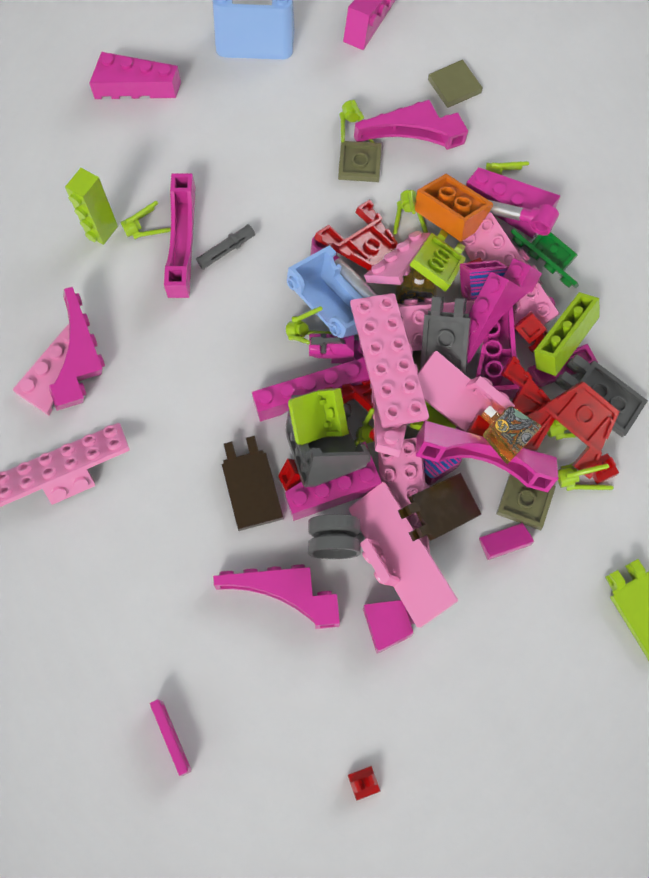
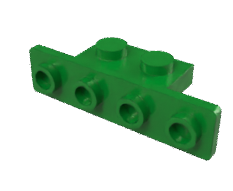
(552, 252)

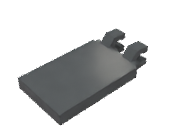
(447, 333)
(609, 387)

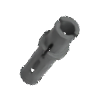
(229, 244)

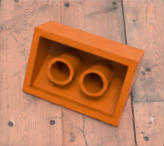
(452, 206)

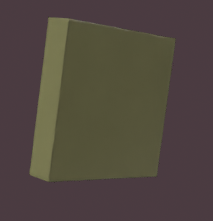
(455, 83)
(359, 161)
(525, 503)

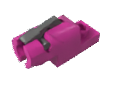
(335, 348)

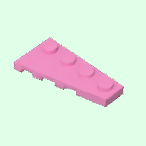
(397, 263)
(45, 371)
(388, 439)

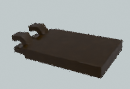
(251, 487)
(441, 508)

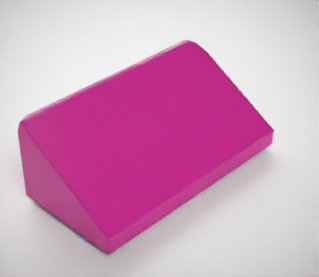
(506, 541)

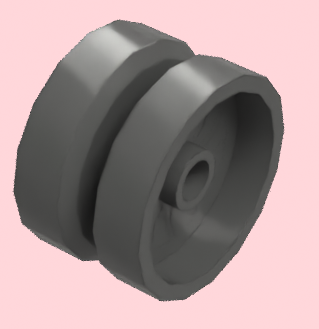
(334, 536)

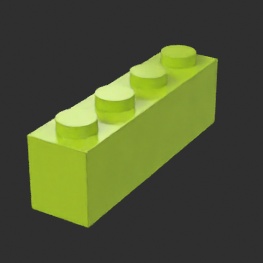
(91, 206)
(567, 333)

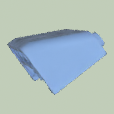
(254, 29)
(321, 284)

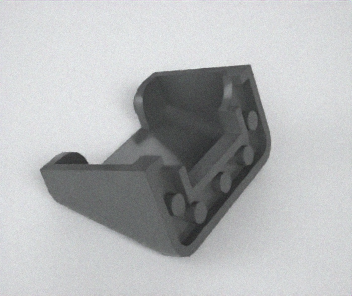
(328, 456)

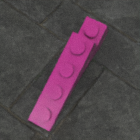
(415, 122)
(497, 298)
(81, 357)
(289, 586)

